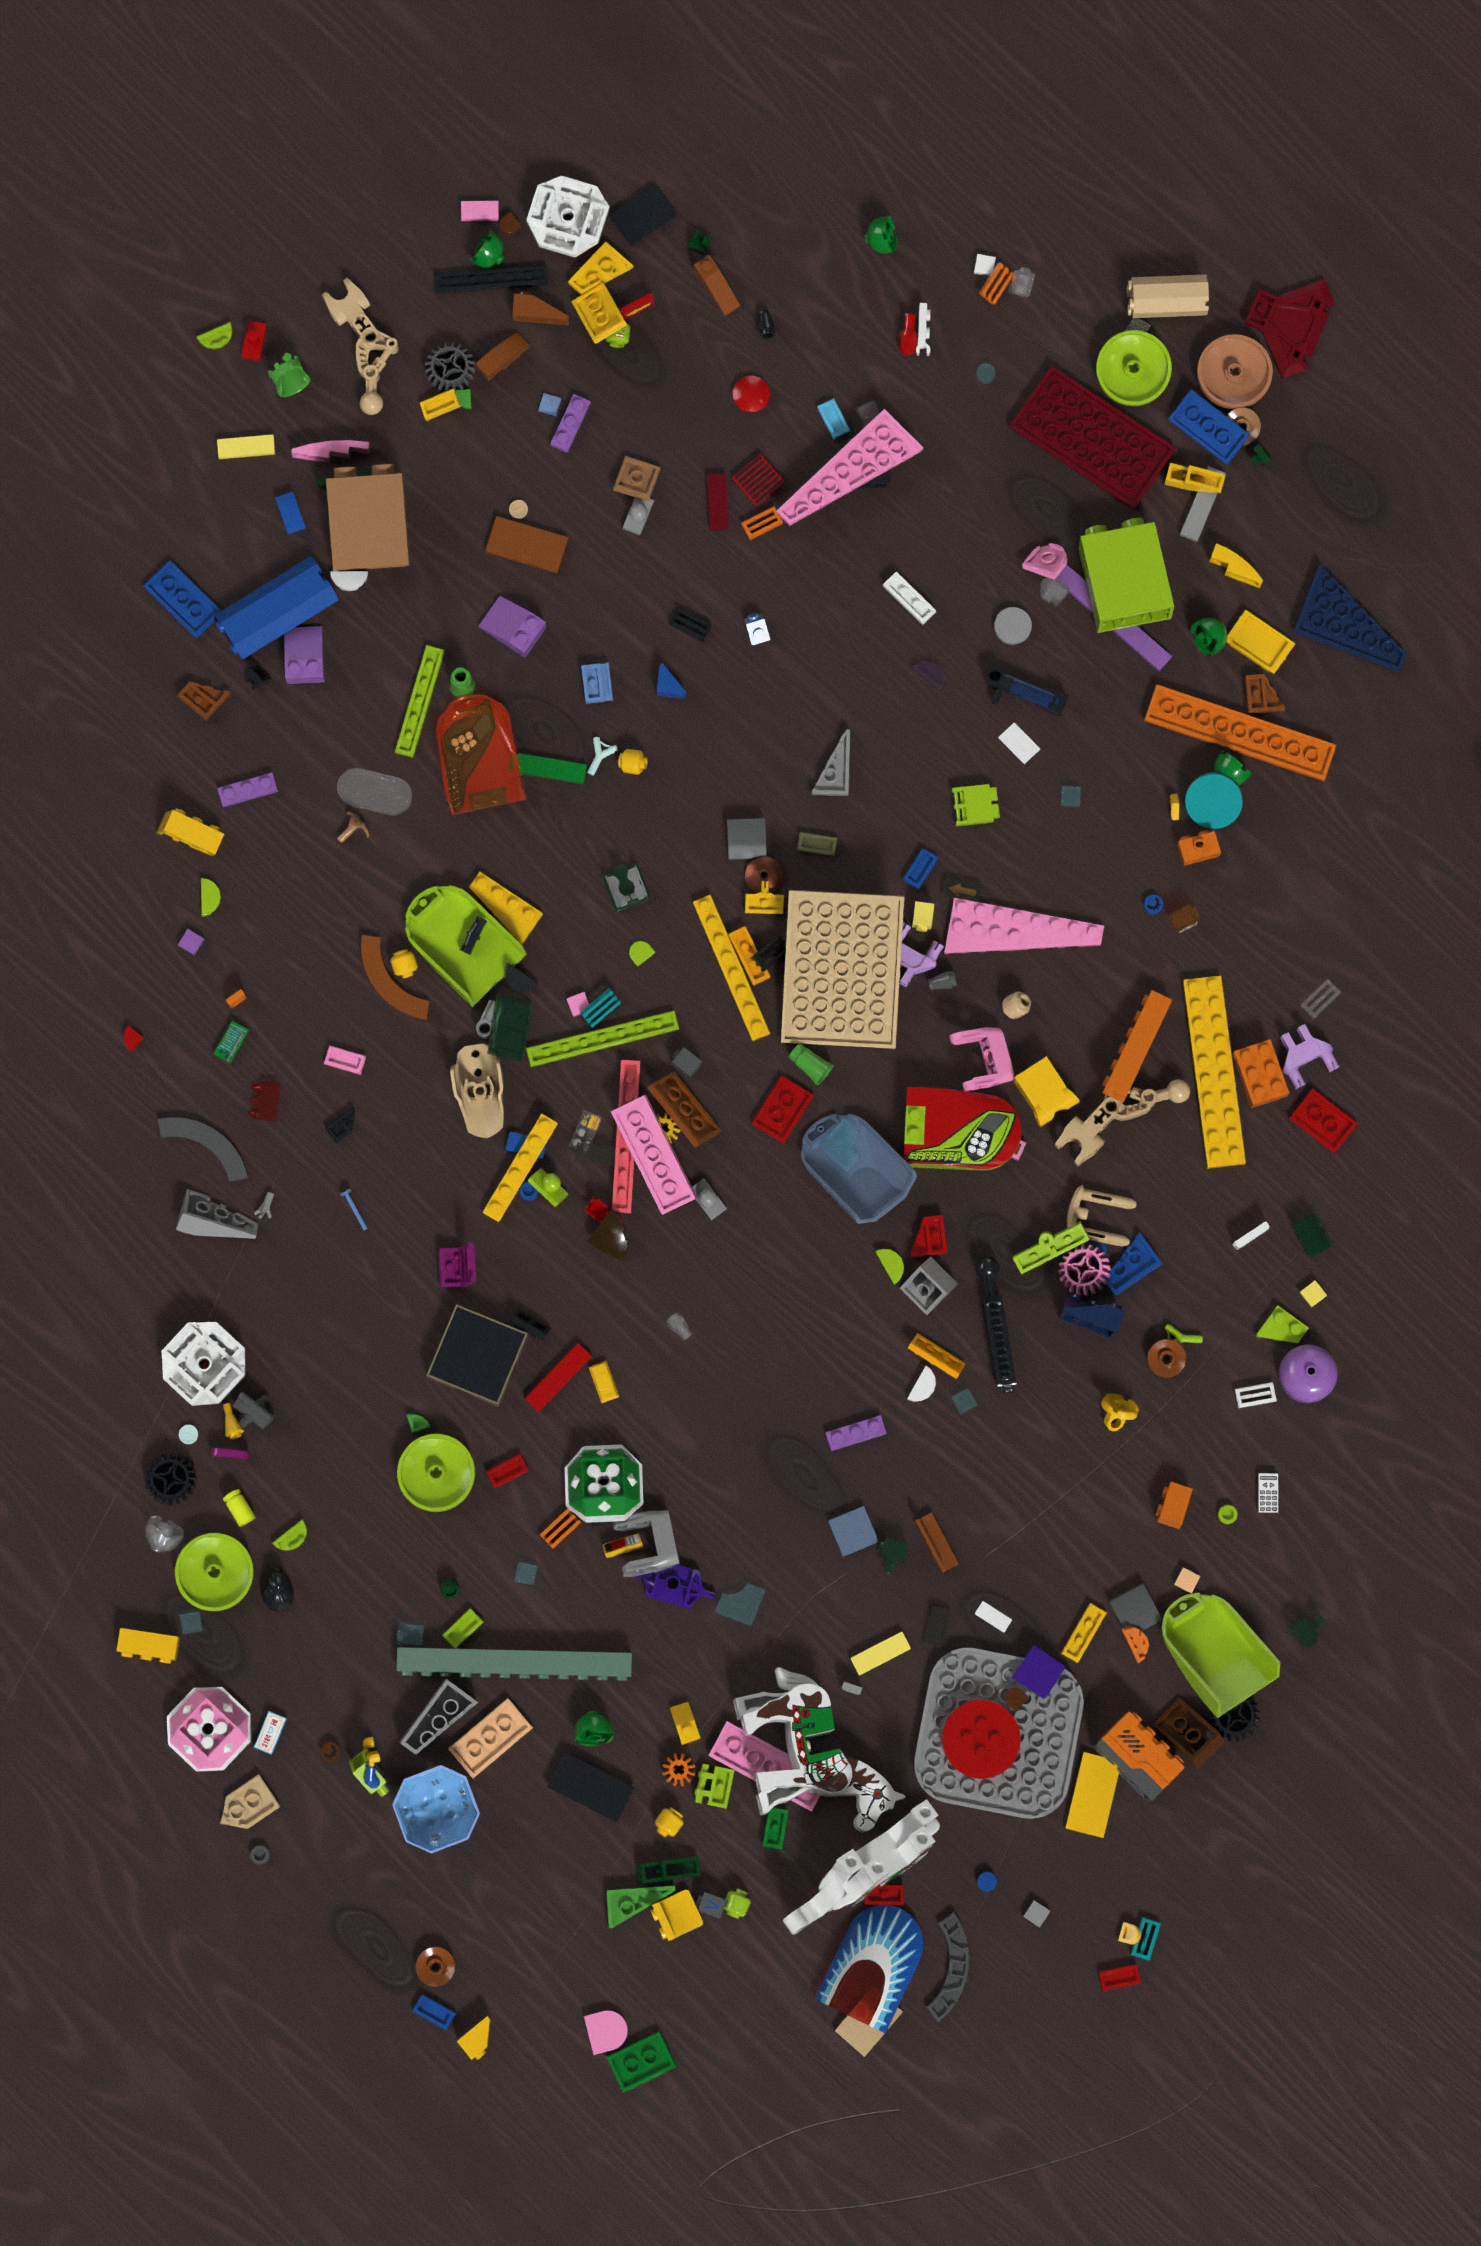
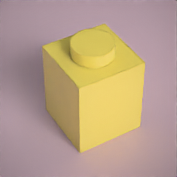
(923, 916)

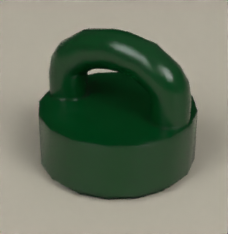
(449, 1588)

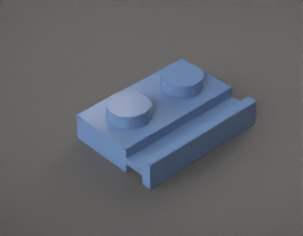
(597, 683)

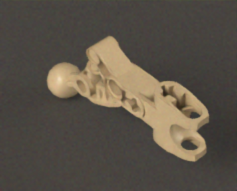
(351, 310)
(1088, 1132)

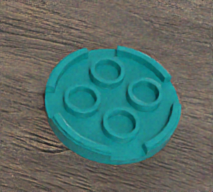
(1214, 800)

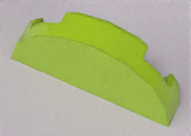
(217, 337)
(209, 896)
(892, 1264)
(292, 1538)

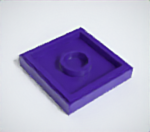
(1038, 1672)

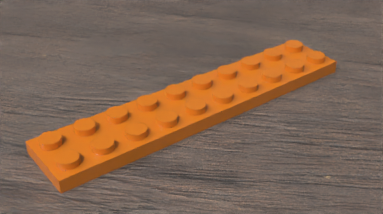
(1240, 732)

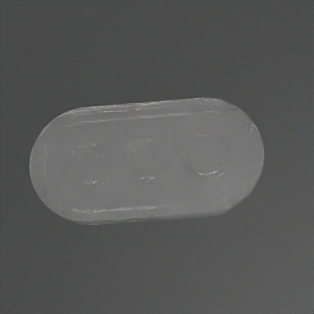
(374, 791)

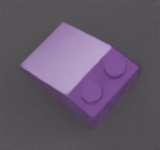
(513, 626)
(304, 655)

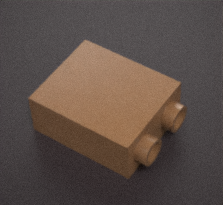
(367, 519)

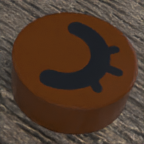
(330, 1751)

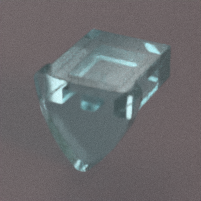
(410, 1634)

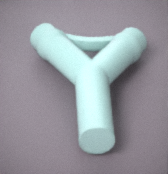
(599, 754)

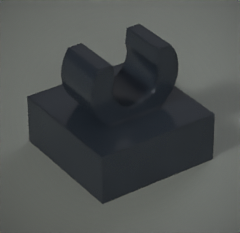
(258, 675)

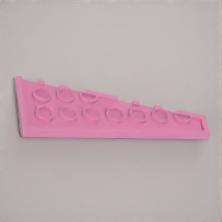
(865, 457)
(998, 928)

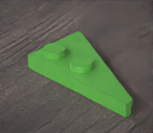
(628, 1902)

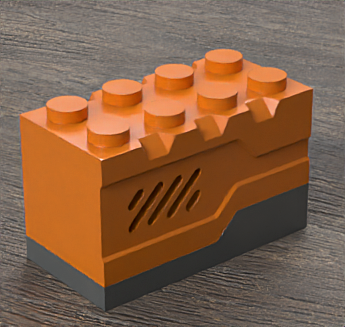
(1139, 1756)

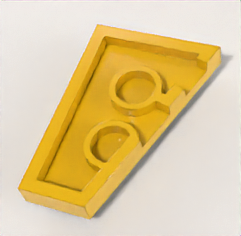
(601, 267)

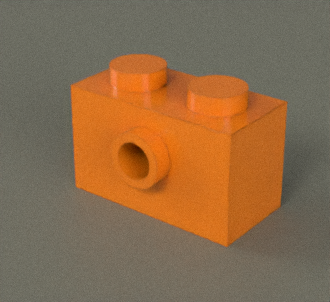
(1198, 848)
(1174, 1505)

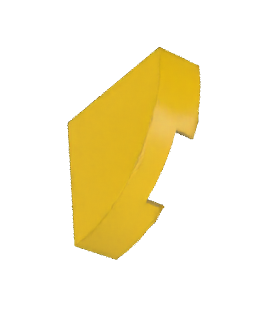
(1174, 801)

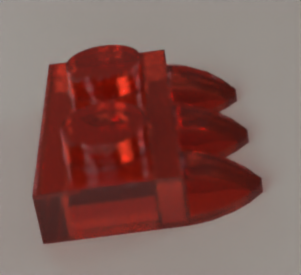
(266, 1102)

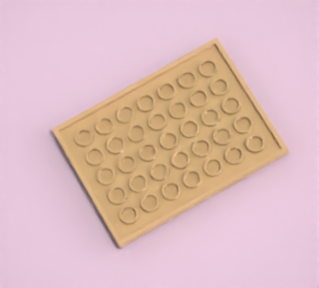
(842, 969)

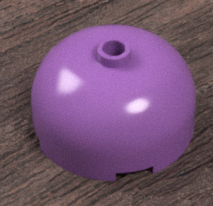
(1295, 1376)

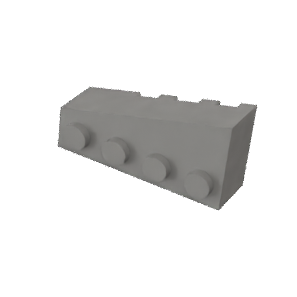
(440, 1712)

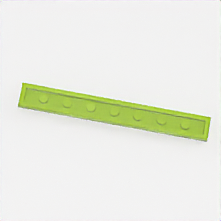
(602, 1038)

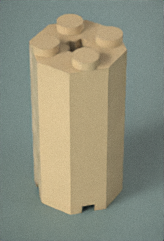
(1167, 296)

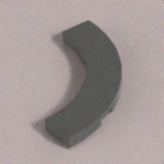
(209, 1138)
(957, 1971)

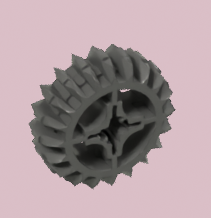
(437, 359)

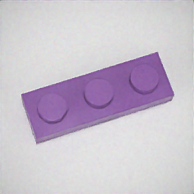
(570, 423)
(247, 789)
(855, 1433)

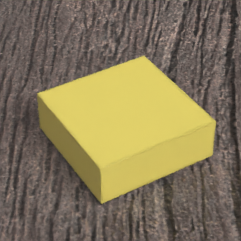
(1313, 1294)

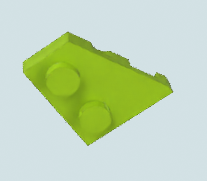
(1282, 1327)

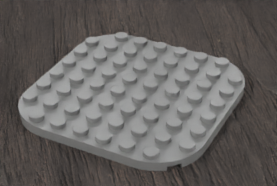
(1047, 1729)

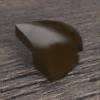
(610, 1236)

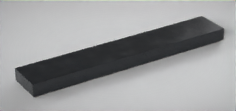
(491, 279)

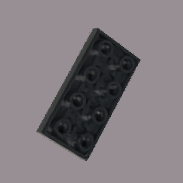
(590, 1787)

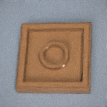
(637, 478)

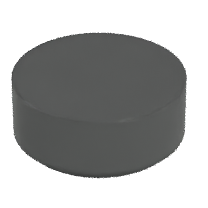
(260, 1854)

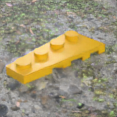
(508, 908)

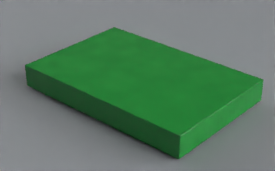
(641, 2061)

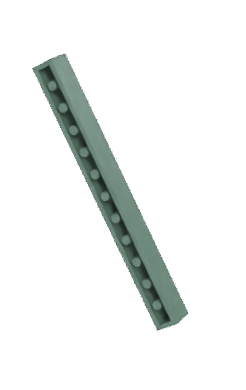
(514, 1662)

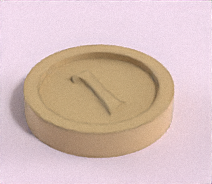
(518, 509)

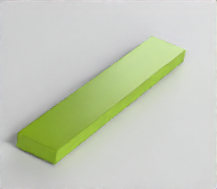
(419, 701)

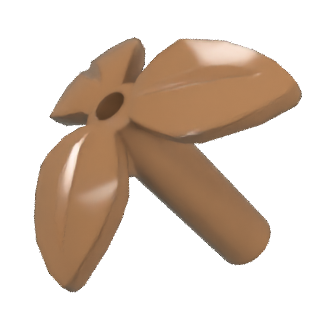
(354, 823)

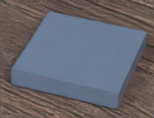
(853, 1531)

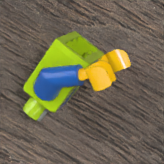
(366, 1770)

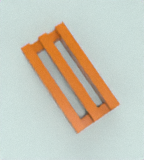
(1005, 271)
(748, 530)
(562, 1537)

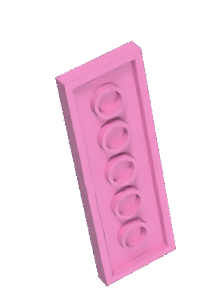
(653, 1154)
(752, 1755)

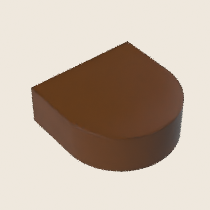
(509, 224)
(1015, 1698)

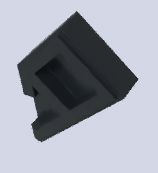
(341, 1126)

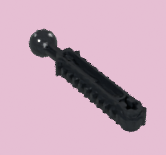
(987, 1269)

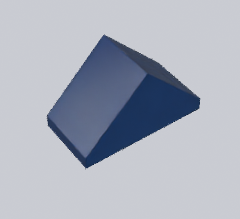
(668, 685)

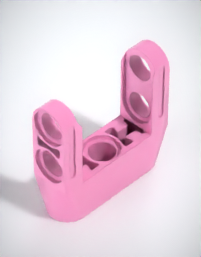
(994, 1054)

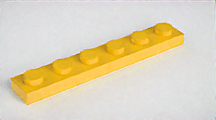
(520, 1168)

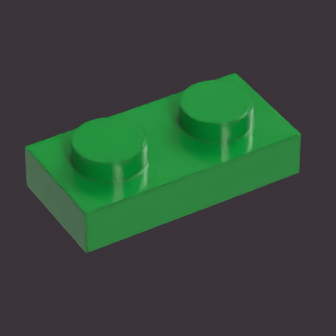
(775, 1828)

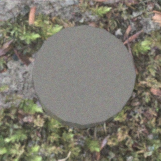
(1012, 625)

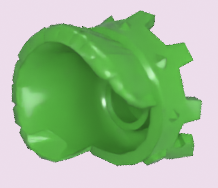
(289, 376)

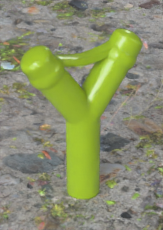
(1179, 1337)

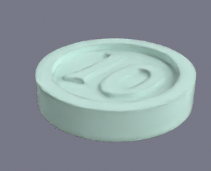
(188, 1434)

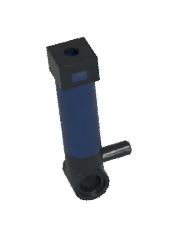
(1025, 690)

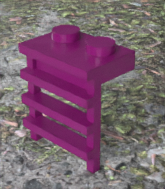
(457, 1266)

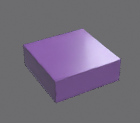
(191, 942)

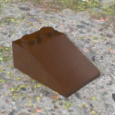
(1189, 1733)

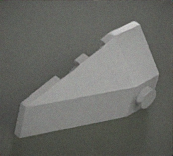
(205, 1218)

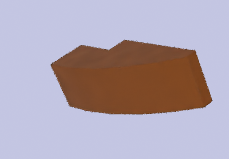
(502, 356)

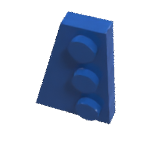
(1133, 1265)

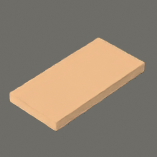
(490, 1738)

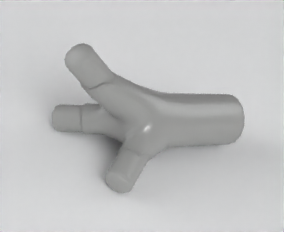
(265, 1207)

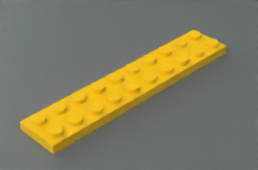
(1214, 1072)

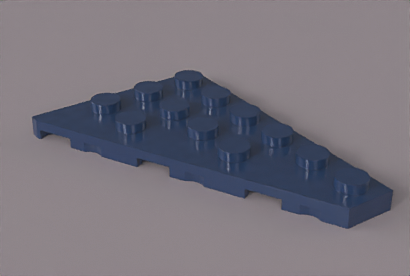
(1339, 622)

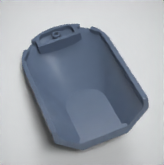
(875, 1181)

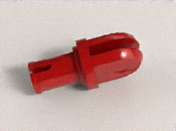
(908, 337)

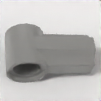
(486, 1019)

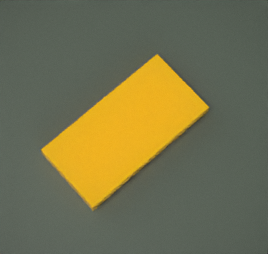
(1092, 1795)

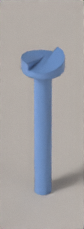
(355, 1210)

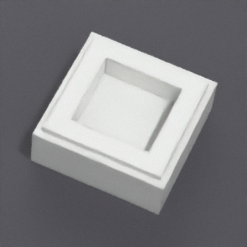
(984, 265)

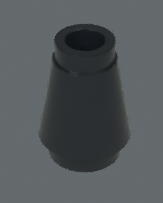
(766, 327)

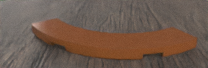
(385, 985)

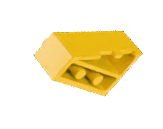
(191, 831)

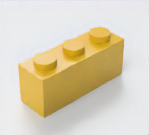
(148, 1645)

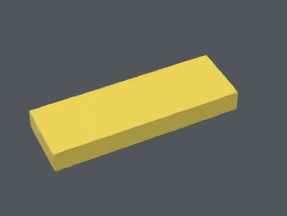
(246, 446)
(880, 1653)

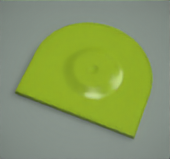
(640, 952)

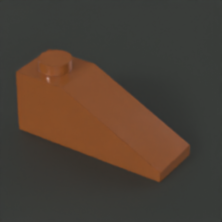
(716, 285)
(532, 309)

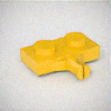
(764, 902)

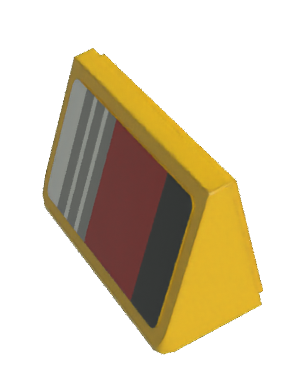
(622, 1545)

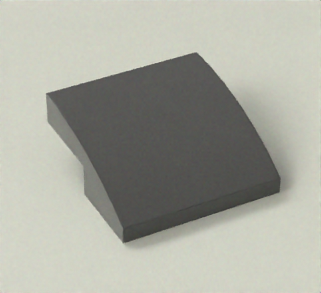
(746, 838)
(1135, 1608)

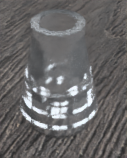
(678, 1324)

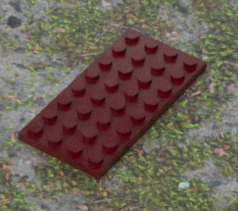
(1092, 437)

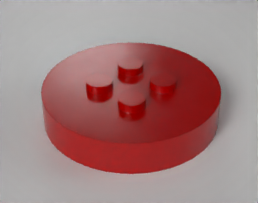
(981, 1739)

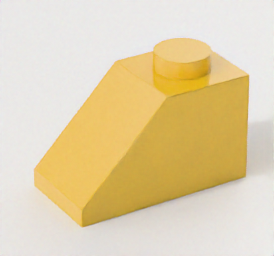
(685, 1723)
(476, 2039)

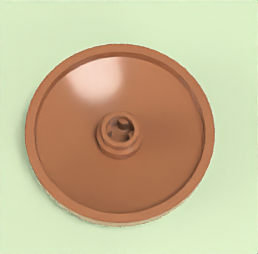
(1234, 371)

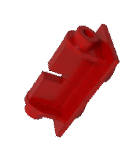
(598, 1210)

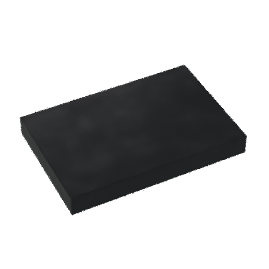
(643, 215)

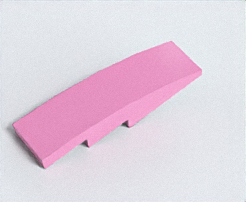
(324, 450)

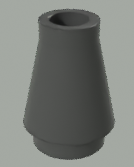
(943, 981)

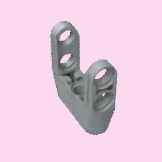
(663, 1539)

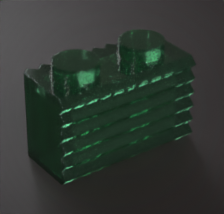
(1311, 1236)

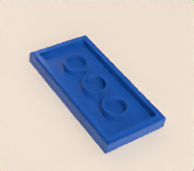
(1209, 427)
(182, 599)

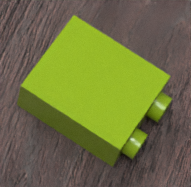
(1125, 575)

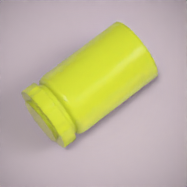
(239, 1507)

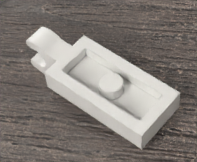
(923, 331)

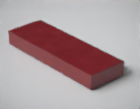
(717, 502)

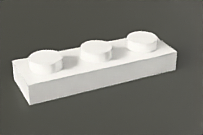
(909, 598)

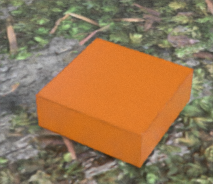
(236, 998)

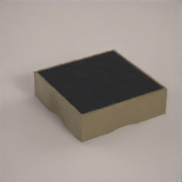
(477, 1355)

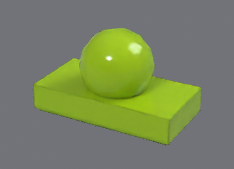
(549, 1186)

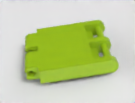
(976, 804)

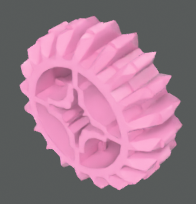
(1099, 1274)

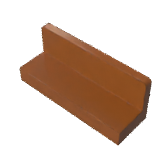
(936, 1542)

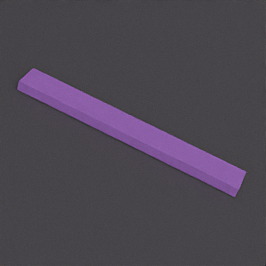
(1132, 635)

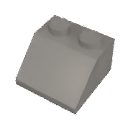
(928, 1285)

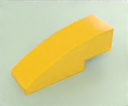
(1194, 479)
(1236, 566)

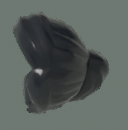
(277, 1591)

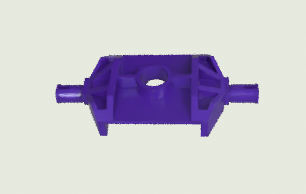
(684, 1595)

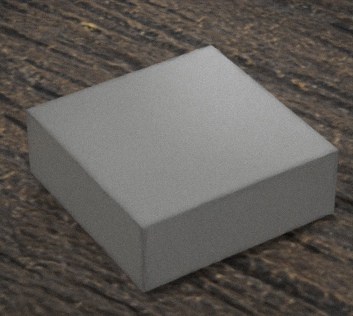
(851, 1688)
(1036, 1913)

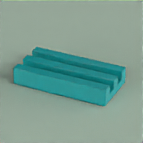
(602, 1010)
(1153, 1940)

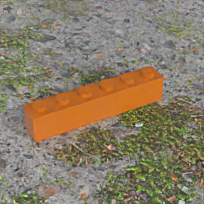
(1138, 1043)

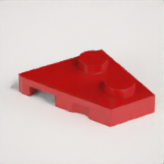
(930, 1238)

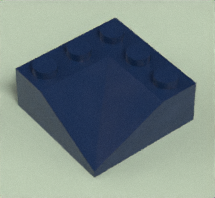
(1093, 1316)

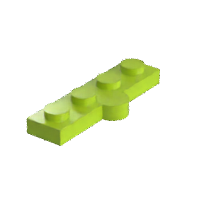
(1050, 1247)

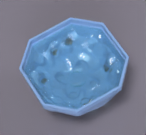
(436, 1809)

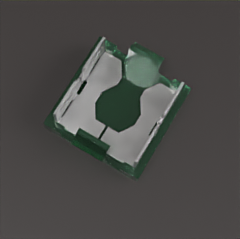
(626, 887)

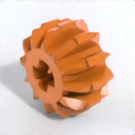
(679, 1762)

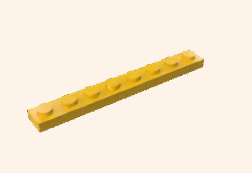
(731, 968)

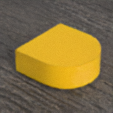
(1129, 1934)

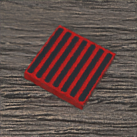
(758, 480)

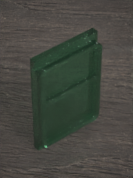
(509, 1027)

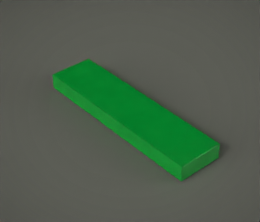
(552, 768)

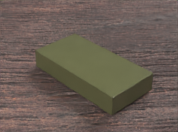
(817, 844)

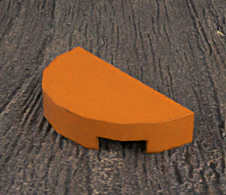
(1137, 1642)

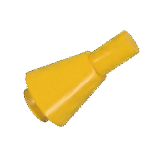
(232, 1426)

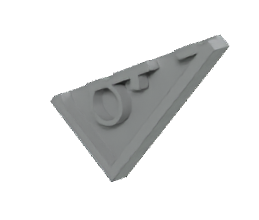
(835, 776)

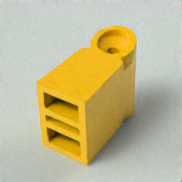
(1044, 1091)

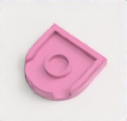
(1046, 560)
(606, 2031)

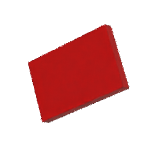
(782, 1109)
(1323, 1120)

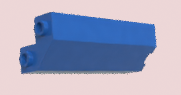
(276, 608)

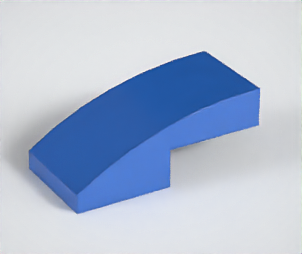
(290, 512)

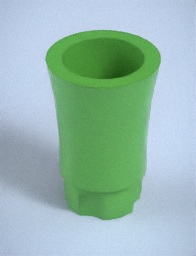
(462, 688)
(811, 1063)

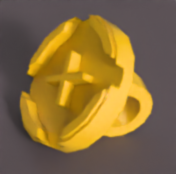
(1118, 1408)

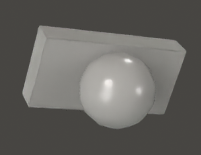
(638, 515)
(708, 1199)

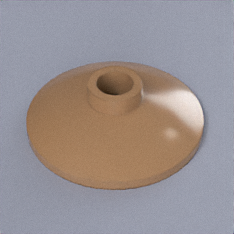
(1250, 418)

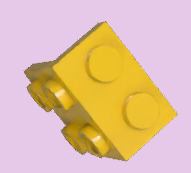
(677, 1915)

